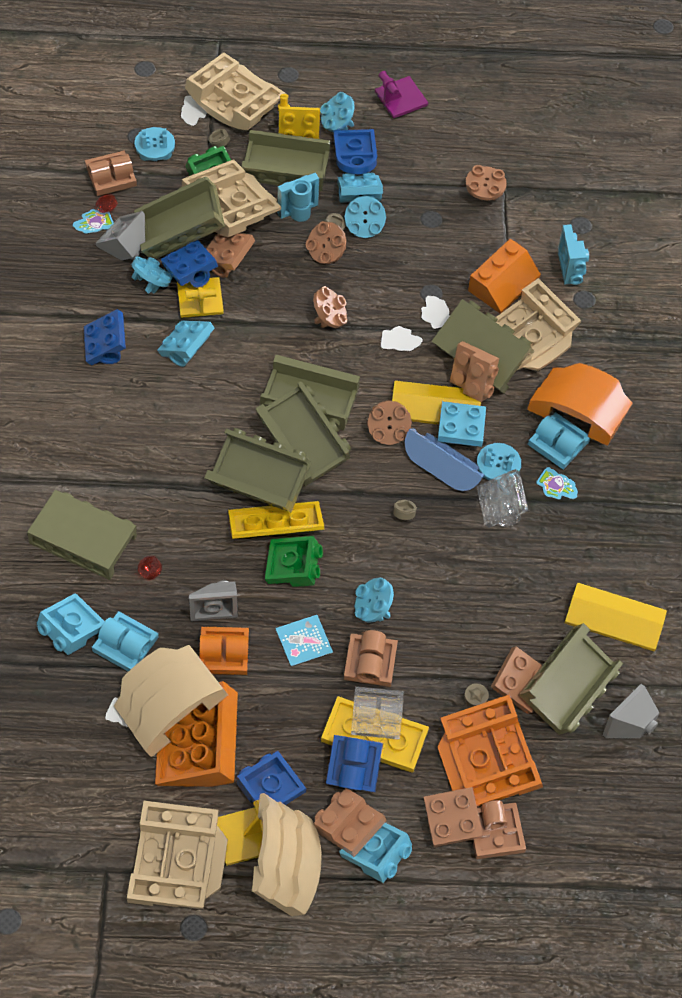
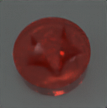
(106, 203)
(149, 567)

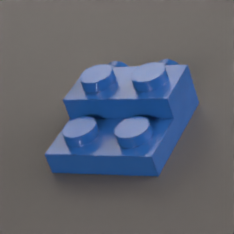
(270, 777)

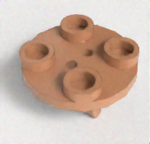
(489, 177)
(320, 236)
(329, 308)
(379, 423)

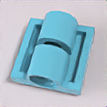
(352, 186)
(298, 197)
(185, 341)
(461, 424)
(558, 440)
(124, 641)

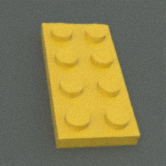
(395, 752)

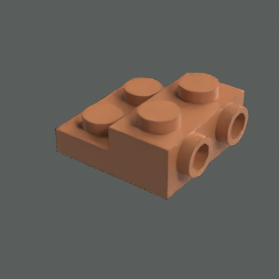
(474, 371)
(348, 821)

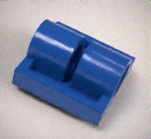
(190, 264)
(105, 339)
(354, 763)

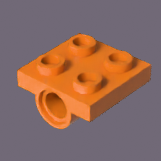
(225, 649)

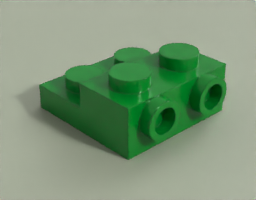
(213, 157)
(293, 561)

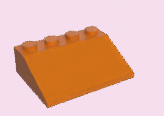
(201, 746)

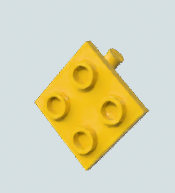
(298, 120)
(200, 300)
(243, 833)

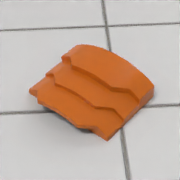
(584, 395)
(488, 752)

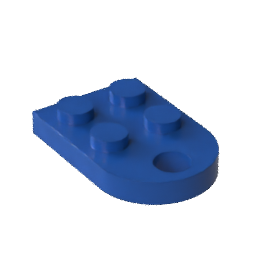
(355, 148)

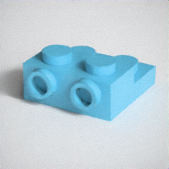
(572, 256)
(69, 623)
(382, 853)

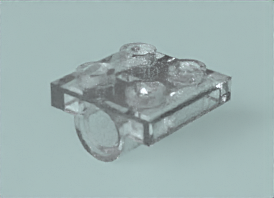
(502, 499)
(377, 713)

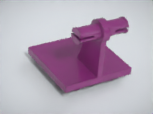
(400, 95)

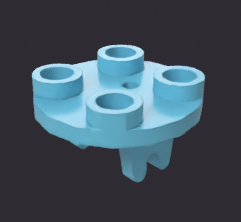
(338, 112)
(154, 150)
(375, 216)
(151, 272)
(489, 460)
(374, 600)

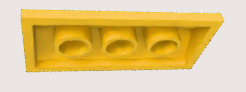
(425, 400)
(272, 520)
(616, 616)

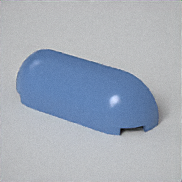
(442, 461)

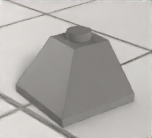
(124, 236)
(214, 601)
(633, 716)

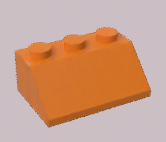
(503, 276)

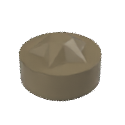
(219, 138)
(337, 219)
(404, 510)
(476, 695)

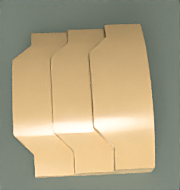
(232, 92)
(240, 196)
(542, 321)
(163, 692)
(177, 856)
(288, 858)

